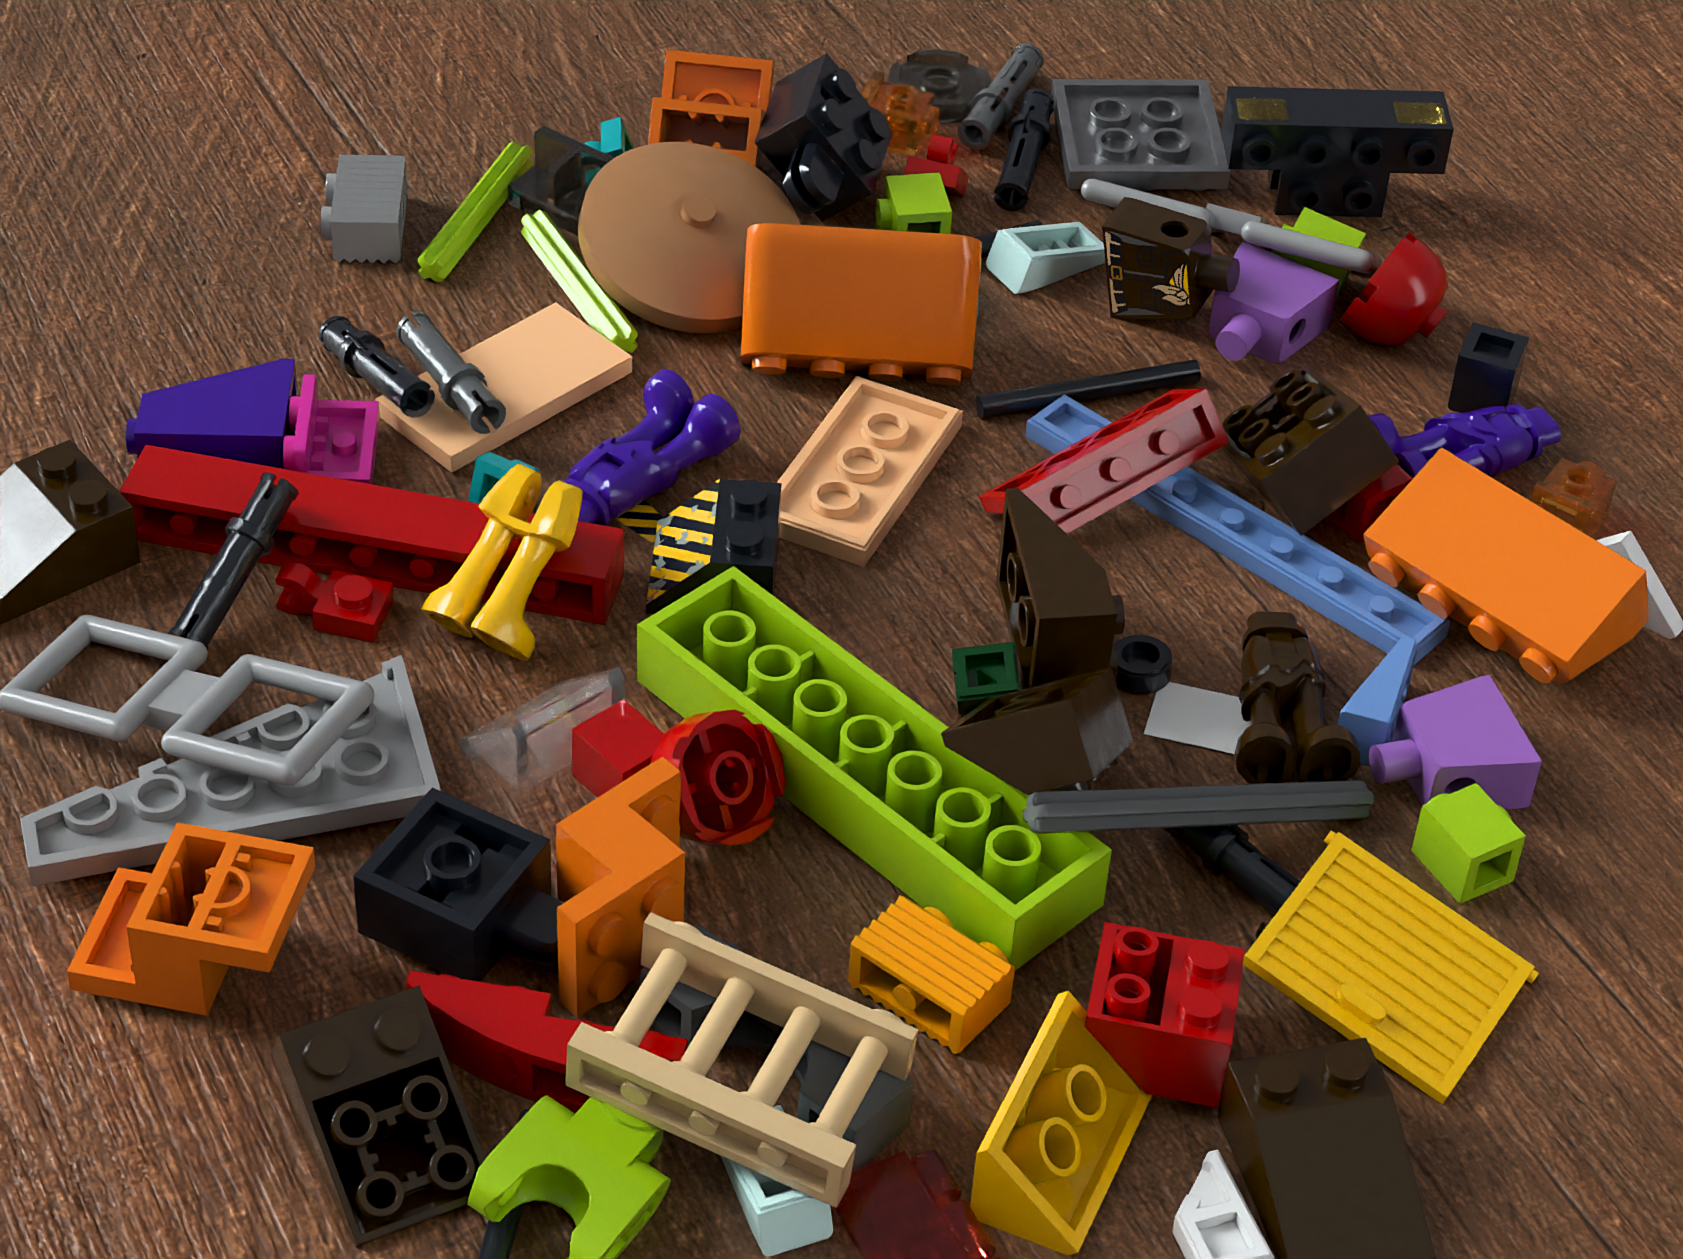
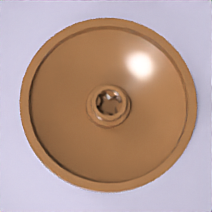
(671, 232)

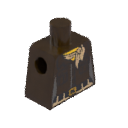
(1161, 262)

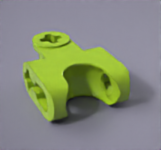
(583, 1163)

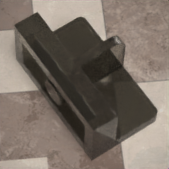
(558, 178)

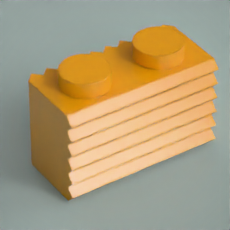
(931, 973)

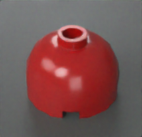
(1400, 296)
(726, 776)

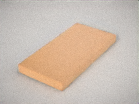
(531, 369)
(862, 469)

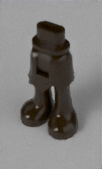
(1285, 678)

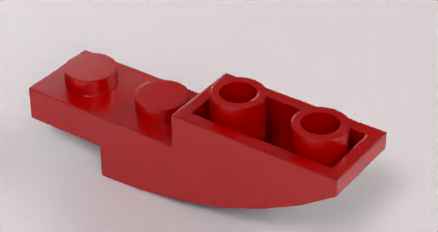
(511, 1035)

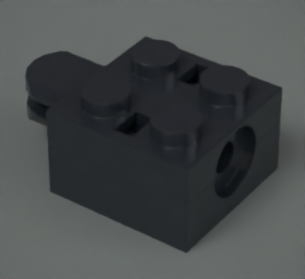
(823, 138)
(460, 890)

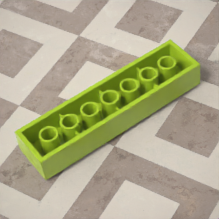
(874, 767)

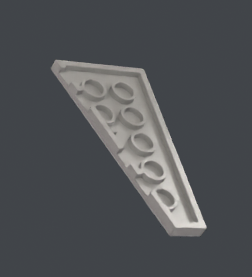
(364, 778)

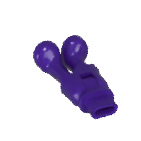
(1486, 438)
(627, 470)

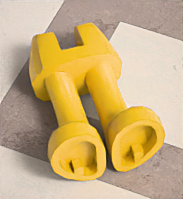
(508, 509)

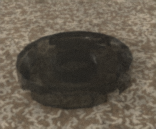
(947, 77)

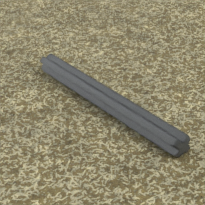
(1196, 806)

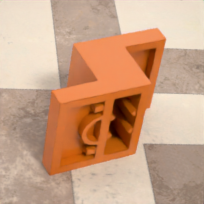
(713, 102)
(612, 870)
(203, 908)

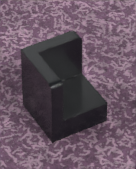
(1487, 369)

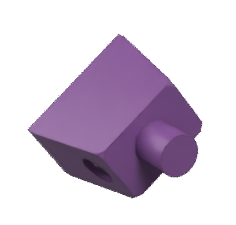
(1272, 308)
(1458, 741)

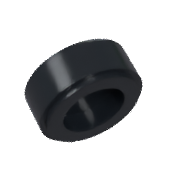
(1143, 664)

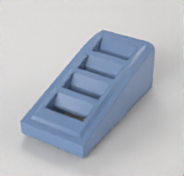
(1376, 704)

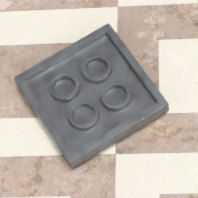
(1140, 133)

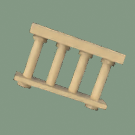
(714, 1116)

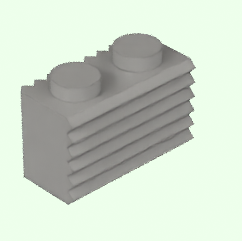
(366, 208)

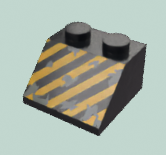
(712, 532)

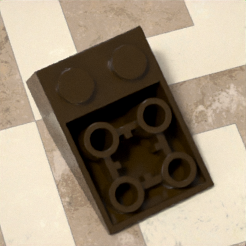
(1306, 447)
(380, 1114)

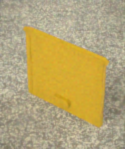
(1389, 966)

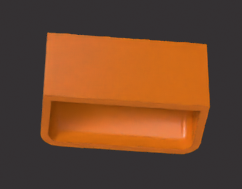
(860, 302)
(1507, 570)

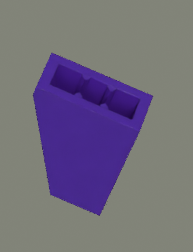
(221, 416)

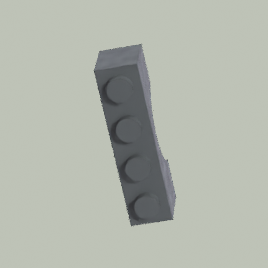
(880, 1115)

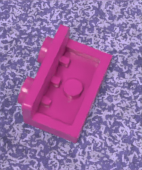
(331, 435)

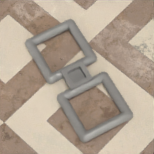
(1251, 227)
(187, 700)

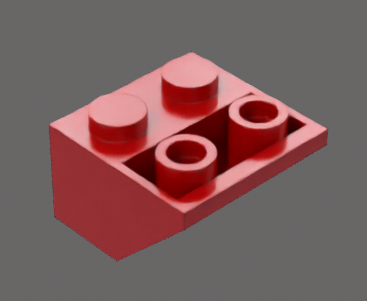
(1166, 1010)

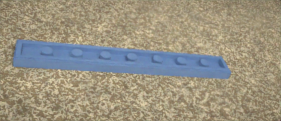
(1262, 544)

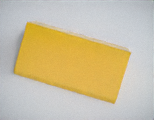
(1057, 1135)

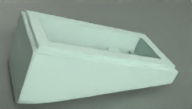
(1040, 254)
(777, 1213)

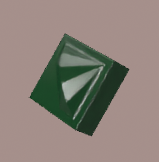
(984, 673)

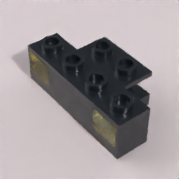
(1335, 144)

